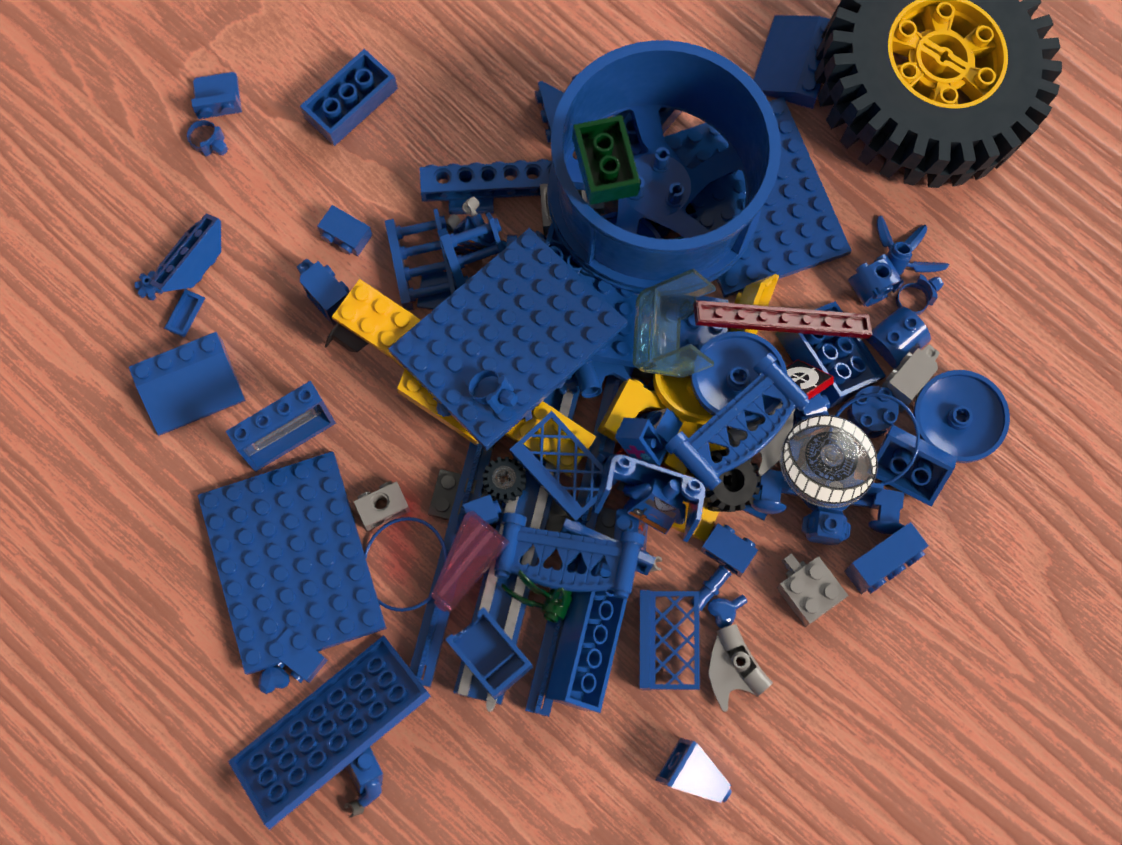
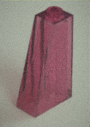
(469, 558)

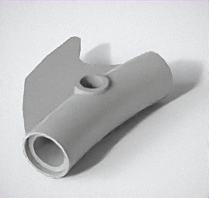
(771, 452)
(727, 675)

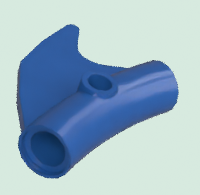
(591, 376)

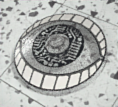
(828, 461)

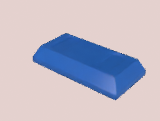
(184, 313)

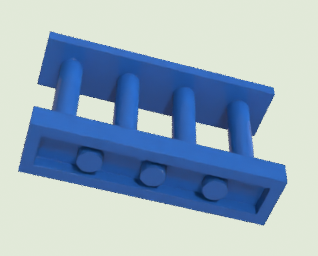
(399, 254)
(457, 262)

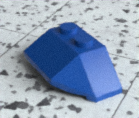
(190, 256)

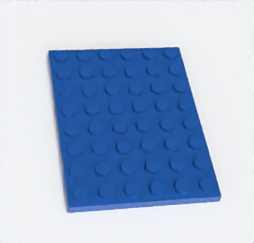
(794, 224)
(517, 317)
(291, 561)

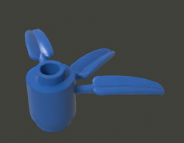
(901, 252)

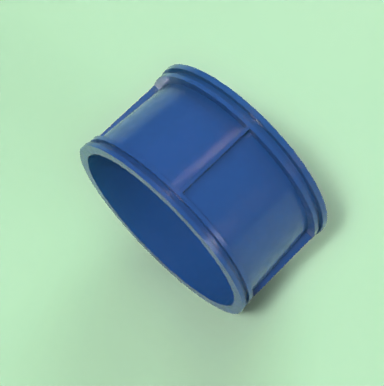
(643, 80)

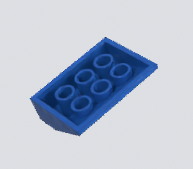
(790, 59)
(839, 356)
(187, 383)

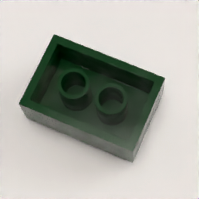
(605, 160)

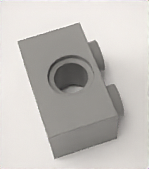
(376, 517)

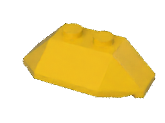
(756, 294)

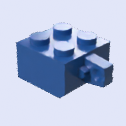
(322, 287)

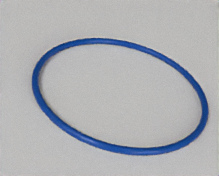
(912, 417)
(441, 542)

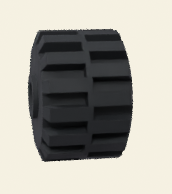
(736, 486)

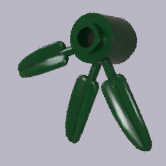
(556, 600)

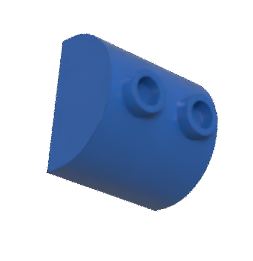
(898, 335)

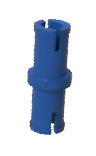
(712, 586)

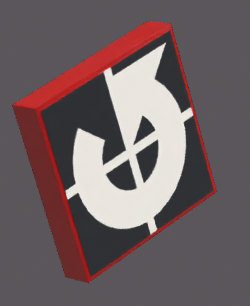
(809, 378)

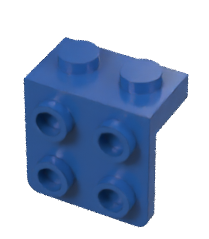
(216, 95)

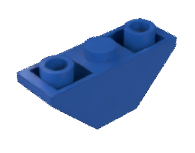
(549, 99)

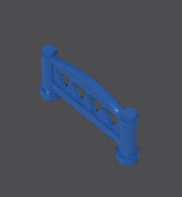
(771, 382)
(620, 556)

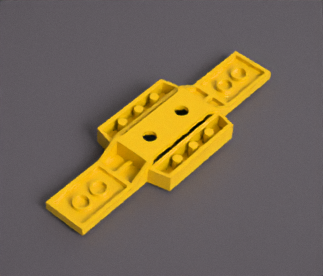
(385, 322)

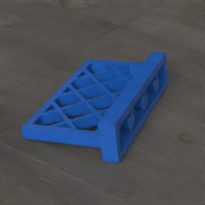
(543, 475)
(648, 640)

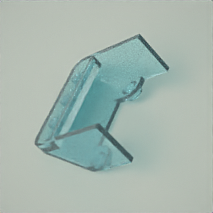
(659, 323)

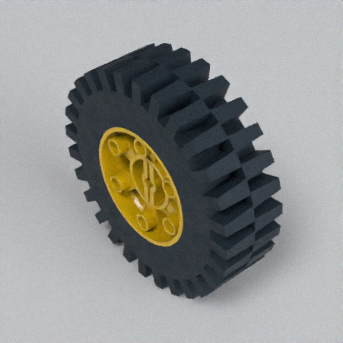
(914, 108)

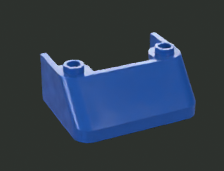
(638, 472)

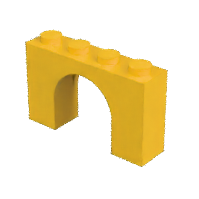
(630, 401)

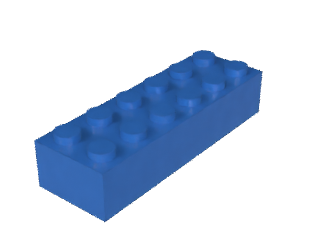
(587, 645)

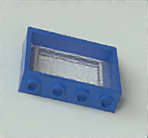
(281, 426)

